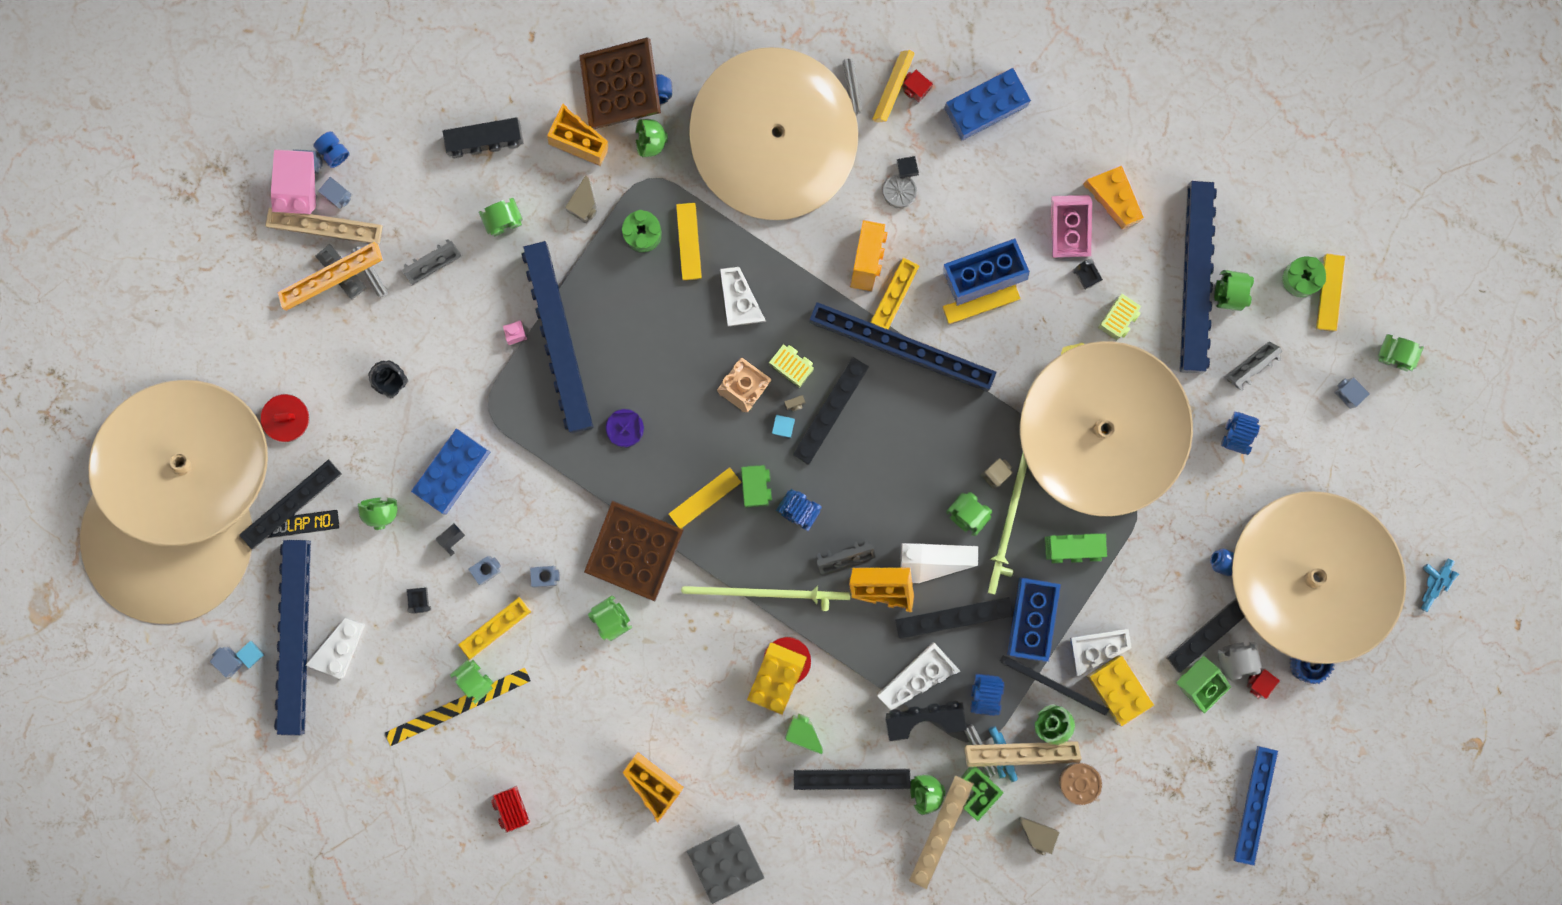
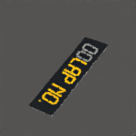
(309, 523)

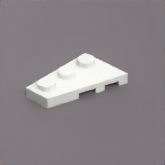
(739, 300)
(1097, 648)
(338, 649)

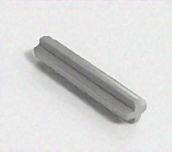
(852, 85)
(373, 279)
(975, 740)

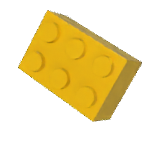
(776, 678)
(1120, 690)

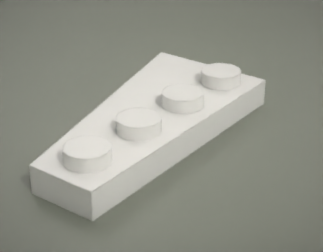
(925, 671)

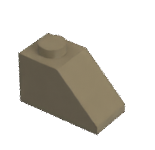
(582, 202)
(997, 473)
(1040, 836)

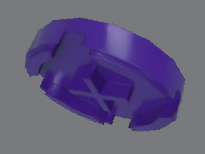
(624, 428)

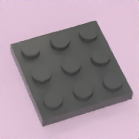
(725, 864)

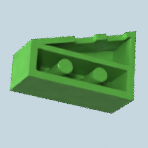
(1076, 547)

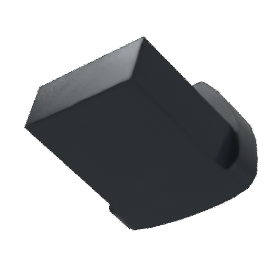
(1087, 273)
(450, 538)
(418, 600)

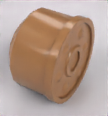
(1080, 783)

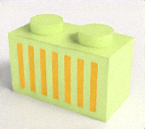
(1119, 317)
(791, 365)

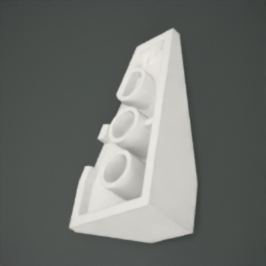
(935, 561)

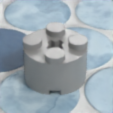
(1240, 660)

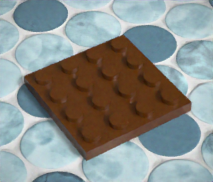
(620, 83)
(634, 551)

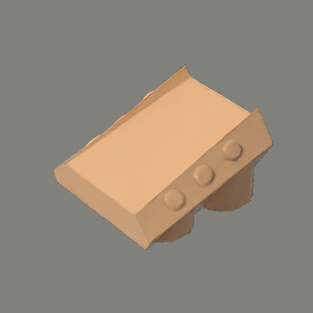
(743, 385)

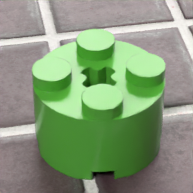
(501, 216)
(640, 220)
(1306, 266)
(1233, 290)
(1400, 352)
(969, 513)
(610, 619)
(472, 681)

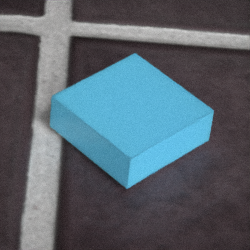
(783, 426)
(250, 654)

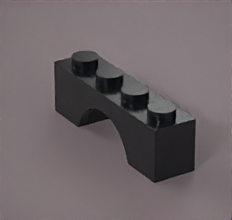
(949, 716)

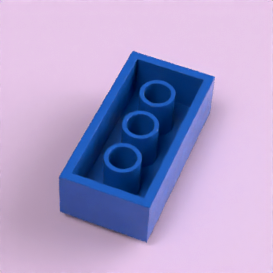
(987, 104)
(986, 271)
(451, 471)
(1033, 619)

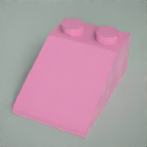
(293, 182)
(1071, 225)

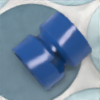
(333, 152)

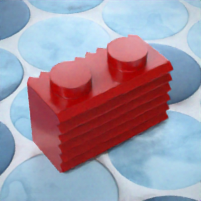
(510, 808)

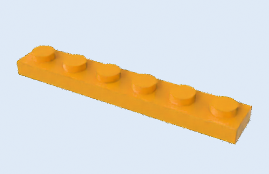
(330, 276)

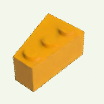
(576, 137)
(1116, 196)
(868, 255)
(883, 585)
(652, 784)

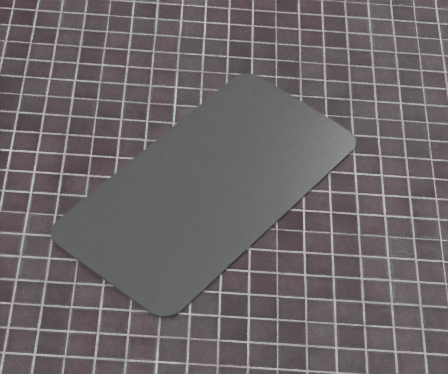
(880, 475)

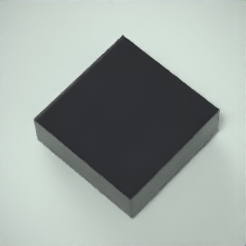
(907, 167)

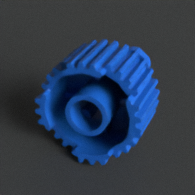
(1241, 433)
(799, 509)
(1313, 674)
(987, 694)

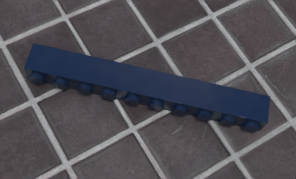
(1197, 276)
(558, 337)
(902, 347)
(293, 637)

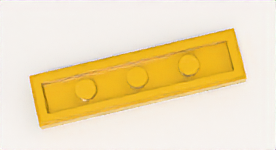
(893, 86)
(689, 241)
(895, 293)
(1330, 293)
(980, 305)
(705, 498)
(494, 628)

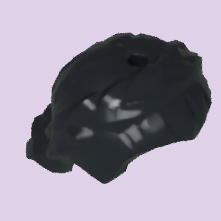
(387, 378)

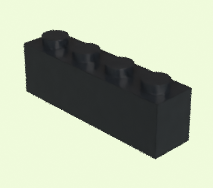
(483, 137)

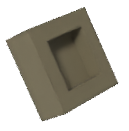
(795, 404)

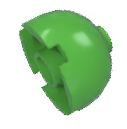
(651, 137)
(377, 512)
(1054, 725)
(927, 793)

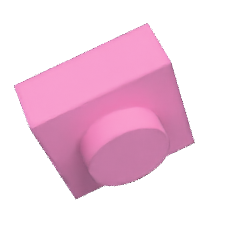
(514, 332)

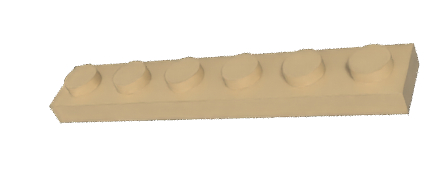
(325, 226)
(1022, 754)
(941, 832)

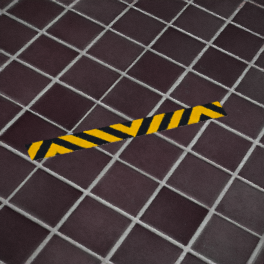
(455, 708)

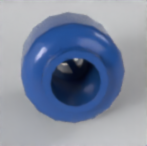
(664, 88)
(1222, 562)

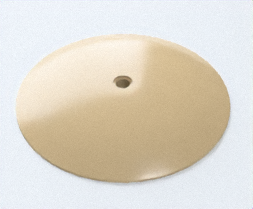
(735, 138)
(1145, 421)
(172, 423)
(1357, 570)
(159, 580)

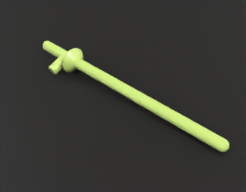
(1000, 557)
(814, 594)

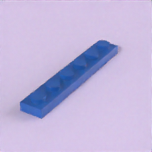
(1255, 805)

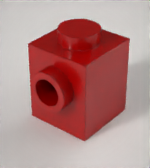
(916, 85)
(1262, 684)

